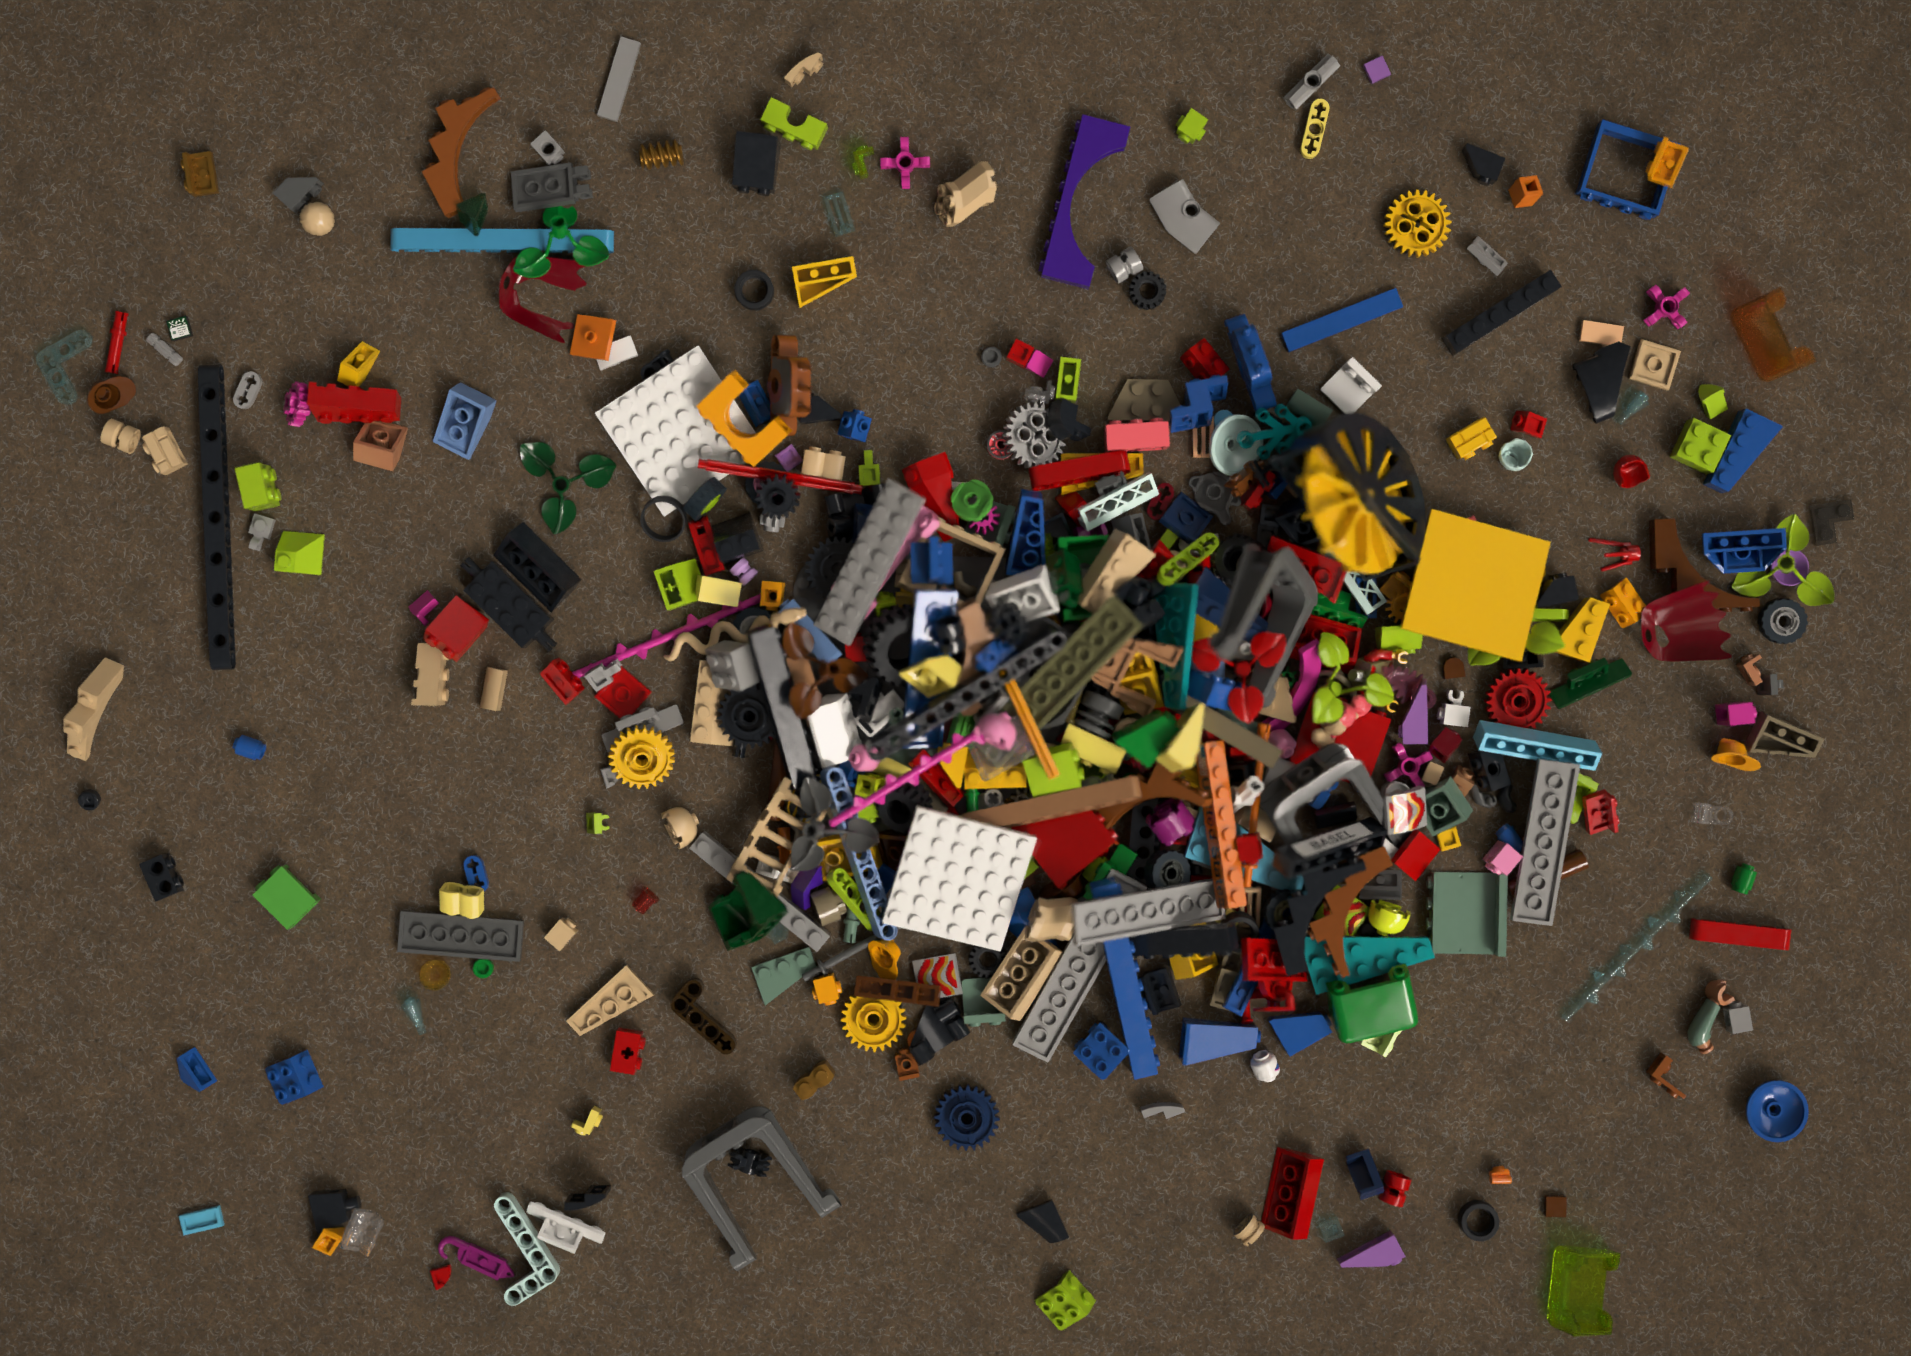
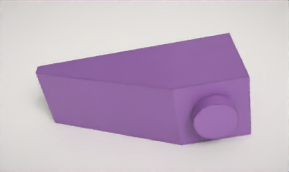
(1415, 721)
(1376, 1253)

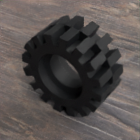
(1151, 278)
(981, 970)

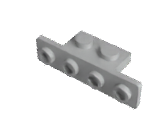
(648, 716)

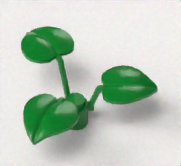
(589, 251)

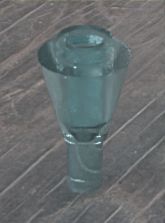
(1635, 404)
(413, 1010)

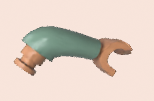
(1701, 1025)

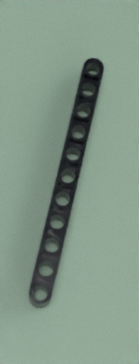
(959, 703)

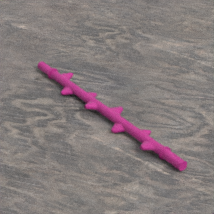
(658, 638)
(911, 776)

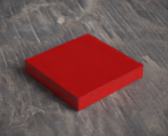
(623, 694)
(1415, 854)

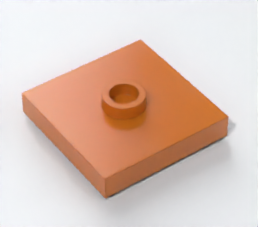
(593, 337)

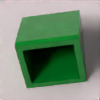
(1147, 736)

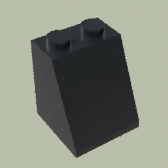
(756, 163)
(736, 538)

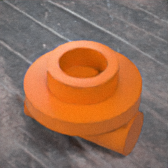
(1500, 1175)

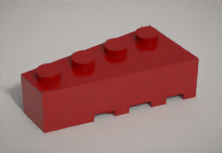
(353, 404)

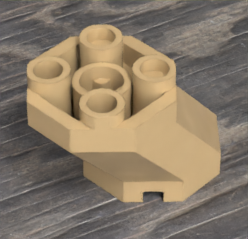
(965, 194)
(1050, 920)

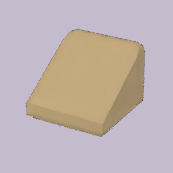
(1432, 774)

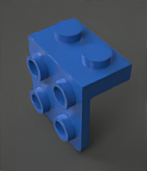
(1101, 1051)
(294, 1077)

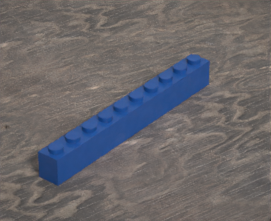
(1127, 993)

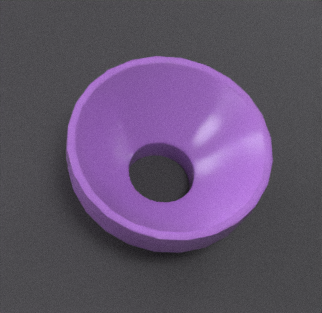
(1791, 579)

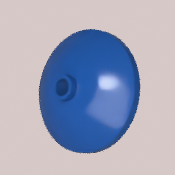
(1789, 1113)

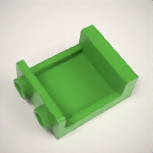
(285, 897)

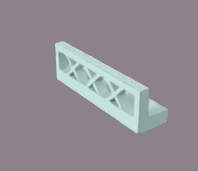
(1119, 504)
(1357, 592)

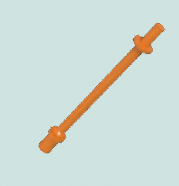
(1263, 732)

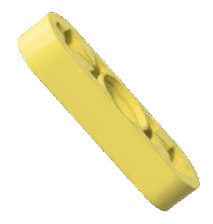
(1316, 144)

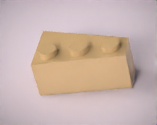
(430, 676)

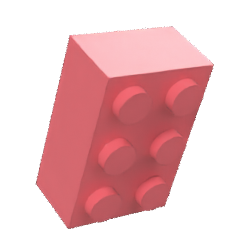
(1136, 435)

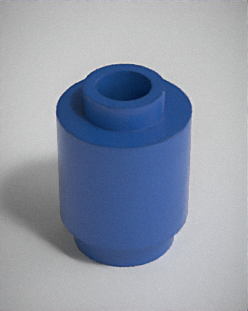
(249, 747)

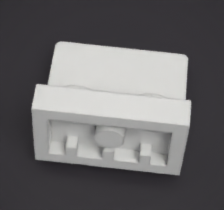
(1350, 386)

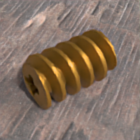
(661, 154)

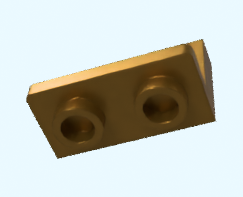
(199, 173)

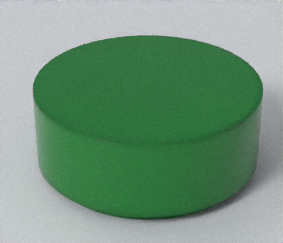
(483, 968)

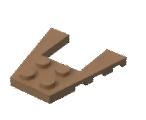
(1114, 670)

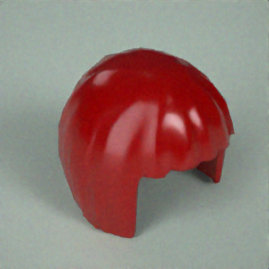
(1630, 471)

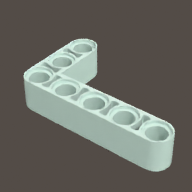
(527, 1248)

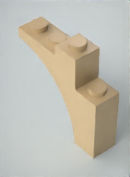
(92, 699)

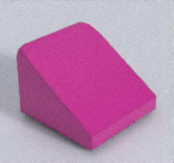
(1039, 363)

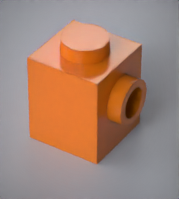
(1525, 191)

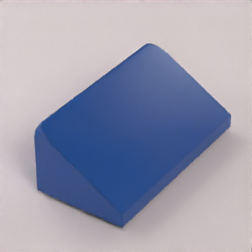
(756, 403)

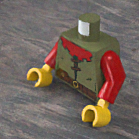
(1371, 664)

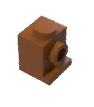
(903, 1072)

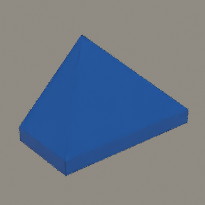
(194, 1070)

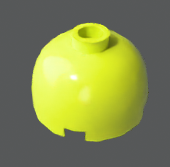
(1387, 917)

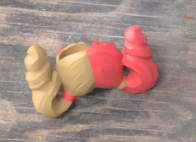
(1329, 730)

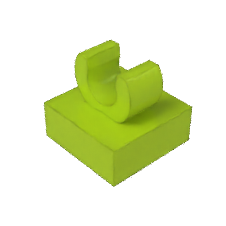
(594, 823)

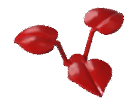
(1248, 701)

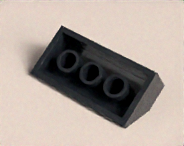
(537, 566)

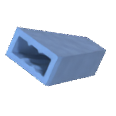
(823, 645)

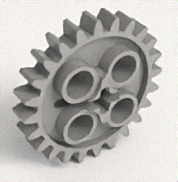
(1032, 436)

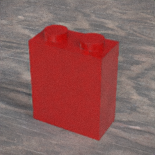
(455, 629)

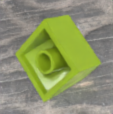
(1395, 638)

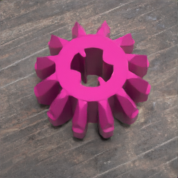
(986, 523)

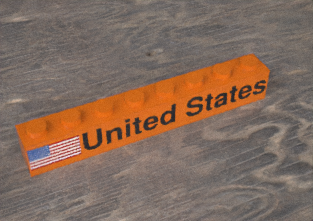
(1220, 826)

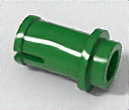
(971, 800)

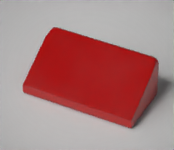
(1162, 556)

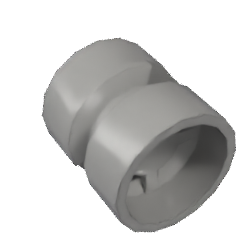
(1125, 264)

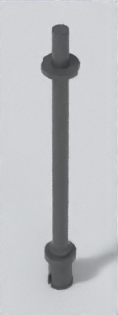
(823, 966)

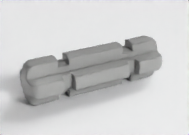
(164, 349)

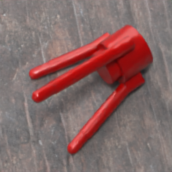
(1627, 553)

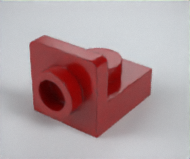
(1528, 423)

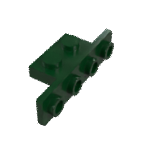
(1589, 680)

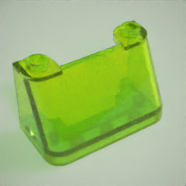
(1579, 1289)

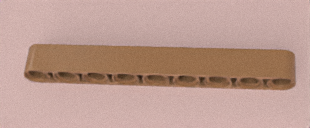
(1060, 803)

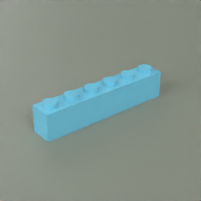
(1536, 744)

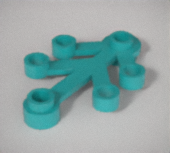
(1276, 432)

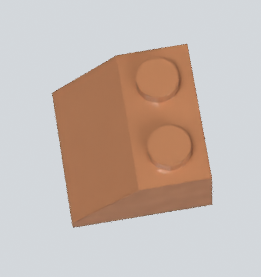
(379, 444)

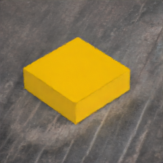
(1448, 839)

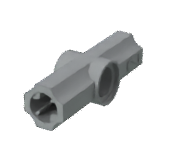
(1303, 90)

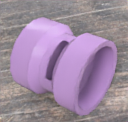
(743, 571)

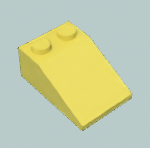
(1184, 746)

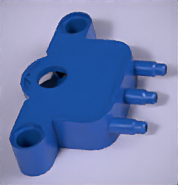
(1251, 361)

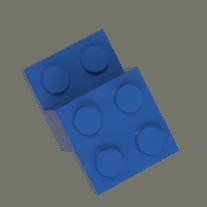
(1198, 403)

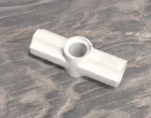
(1246, 793)

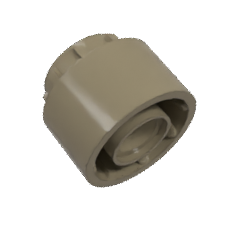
(827, 905)

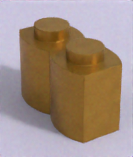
(818, 1077)

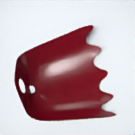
(561, 274)
(1689, 625)

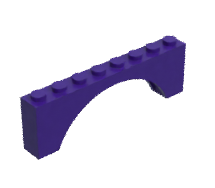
(1094, 142)

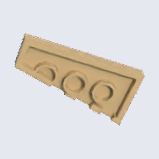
(615, 997)

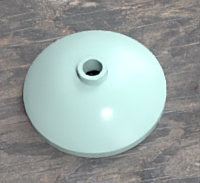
(1233, 457)

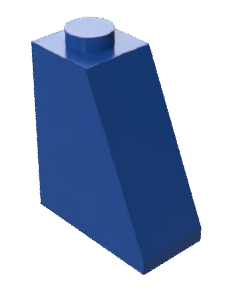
(1300, 1030)

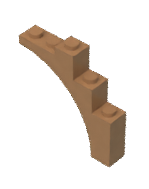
(976, 639)

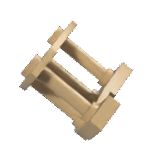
(761, 829)

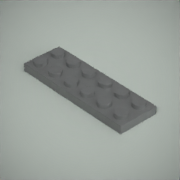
(460, 936)

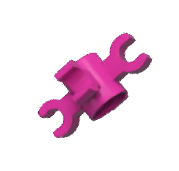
(921, 162)
(1676, 319)
(1403, 757)

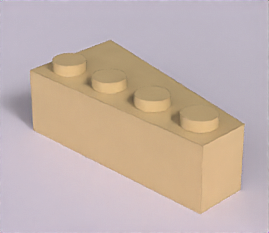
(1115, 565)

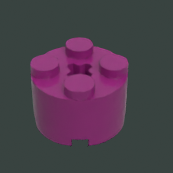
(1170, 820)

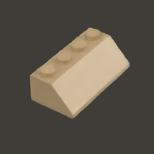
(707, 701)
(1021, 976)

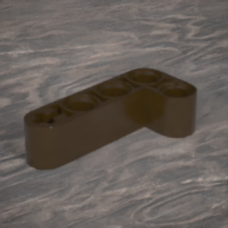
(706, 1020)

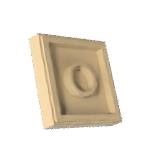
(1654, 364)

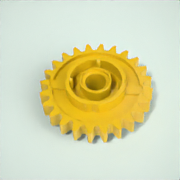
(646, 743)
(869, 1033)

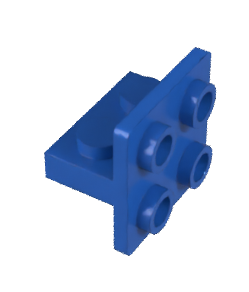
(931, 562)

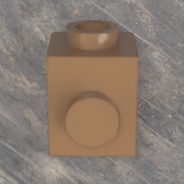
(1464, 779)

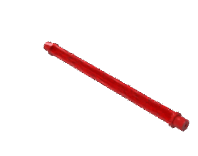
(762, 473)

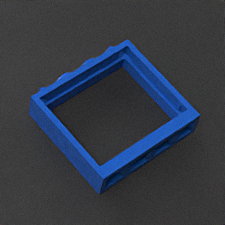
(1632, 136)

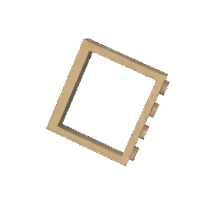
(972, 539)

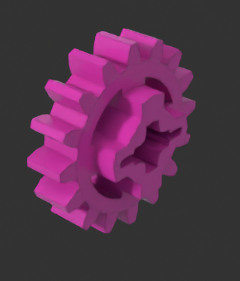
(296, 404)

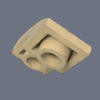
(809, 65)

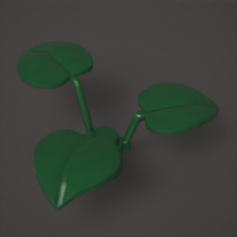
(556, 512)

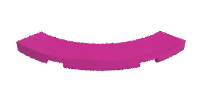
(1303, 689)

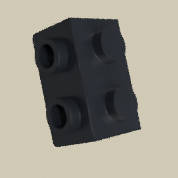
(1160, 990)

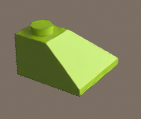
(299, 553)

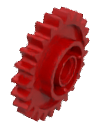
(1508, 688)

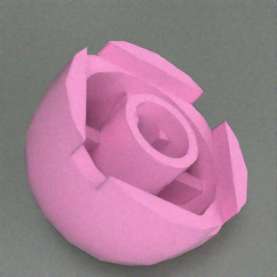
(997, 730)

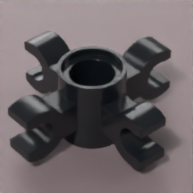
(750, 1162)

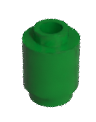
(1743, 878)

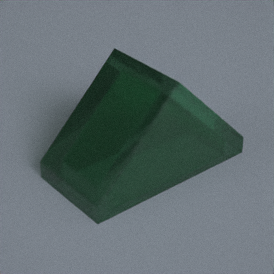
(473, 213)

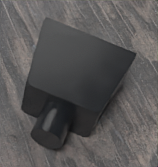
(332, 1207)

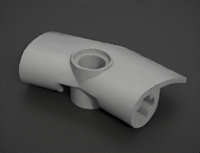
(1187, 229)

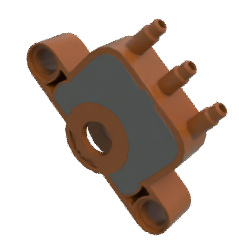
(793, 379)

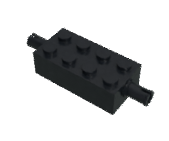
(508, 604)

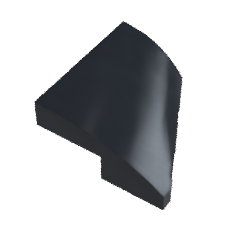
(1045, 1221)

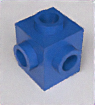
(854, 425)

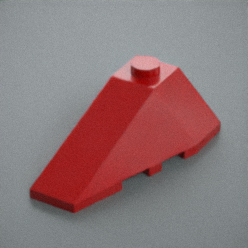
(933, 481)

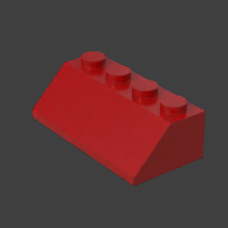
(1316, 625)
(1292, 1193)

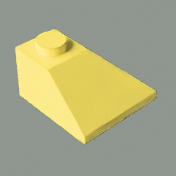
(933, 675)

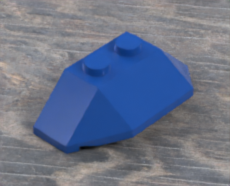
(1744, 549)

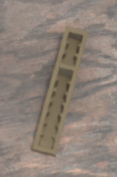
(1236, 735)

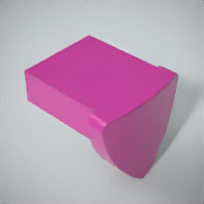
(423, 606)

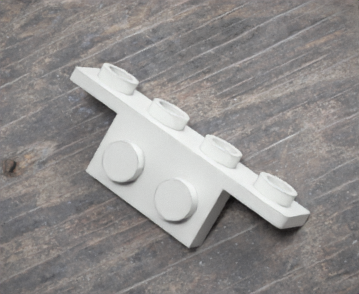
(563, 1230)

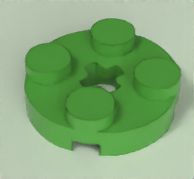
(980, 508)

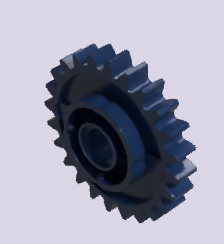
(969, 1132)

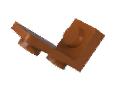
(1659, 1067)

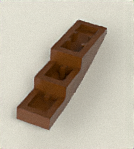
(897, 991)

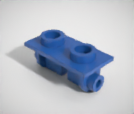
(993, 655)

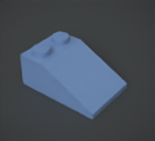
(463, 420)

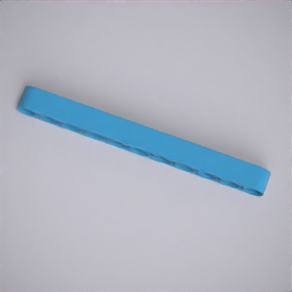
(489, 239)

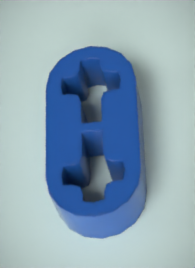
(481, 872)

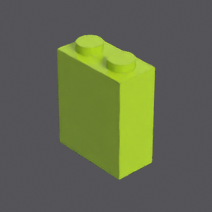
(1069, 775)

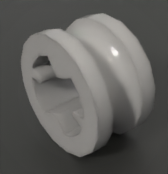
(987, 798)

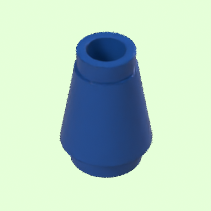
(1509, 835)

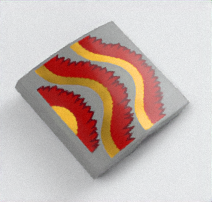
(1405, 810)
(939, 971)

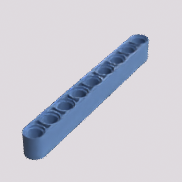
(866, 859)

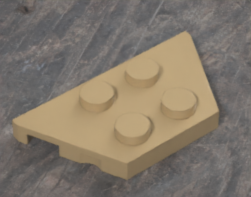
(1282, 704)

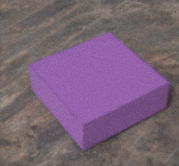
(1376, 69)
(789, 458)

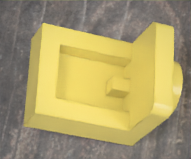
(593, 1120)

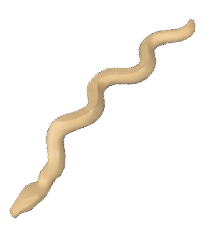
(785, 616)

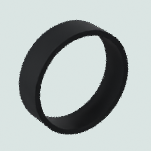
(652, 534)

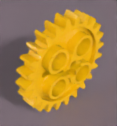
(1409, 240)

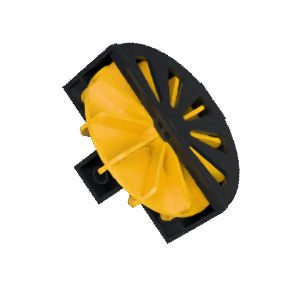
(1354, 495)

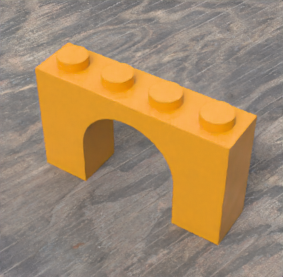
(716, 409)

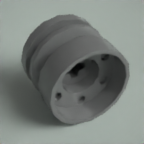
(1097, 714)

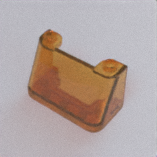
(1765, 338)

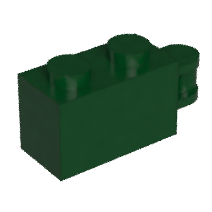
(1065, 577)

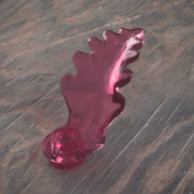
(1406, 684)

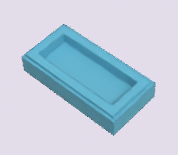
(201, 1220)

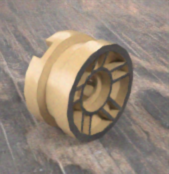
(1249, 1229)

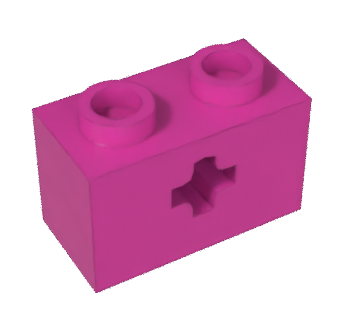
(1735, 713)

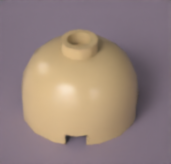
(681, 826)

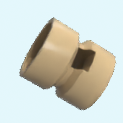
(119, 435)

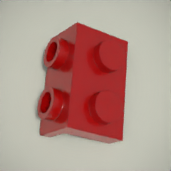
(1203, 361)
(1251, 497)
(562, 680)
(1600, 812)

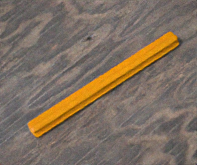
(1030, 727)

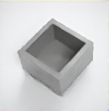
(732, 665)

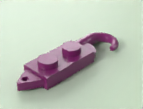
(477, 1258)

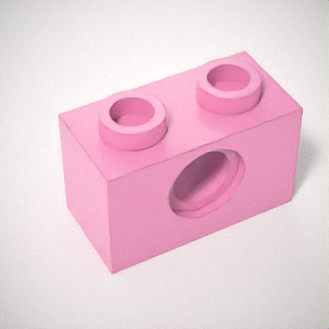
(1501, 858)

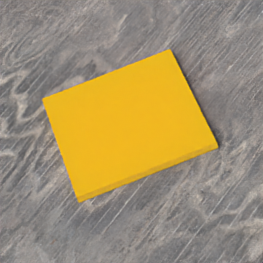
(1475, 585)

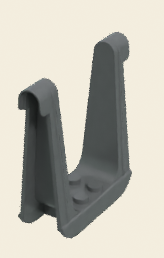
(1292, 604)
(1316, 775)
(757, 1123)

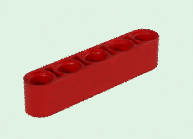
(1078, 470)
(1740, 934)

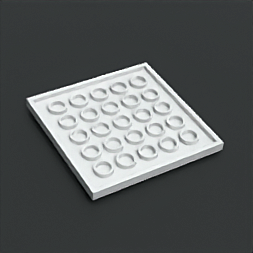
(664, 432)
(958, 878)

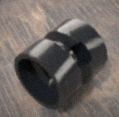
(949, 634)

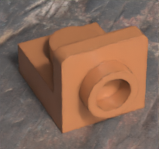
(1750, 672)

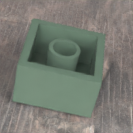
(1445, 806)

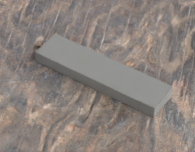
(619, 79)

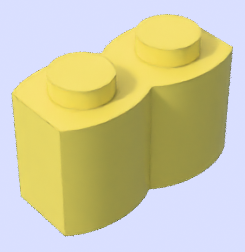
(461, 900)

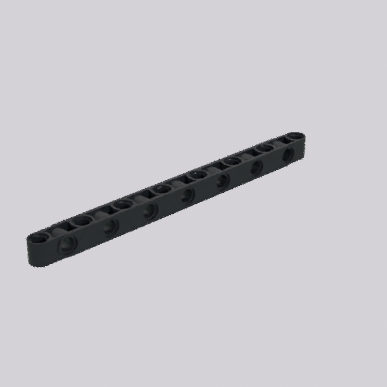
(216, 499)

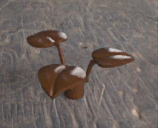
(845, 673)

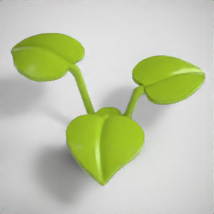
(1814, 590)
(1542, 640)
(1326, 706)

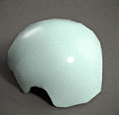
(1520, 450)

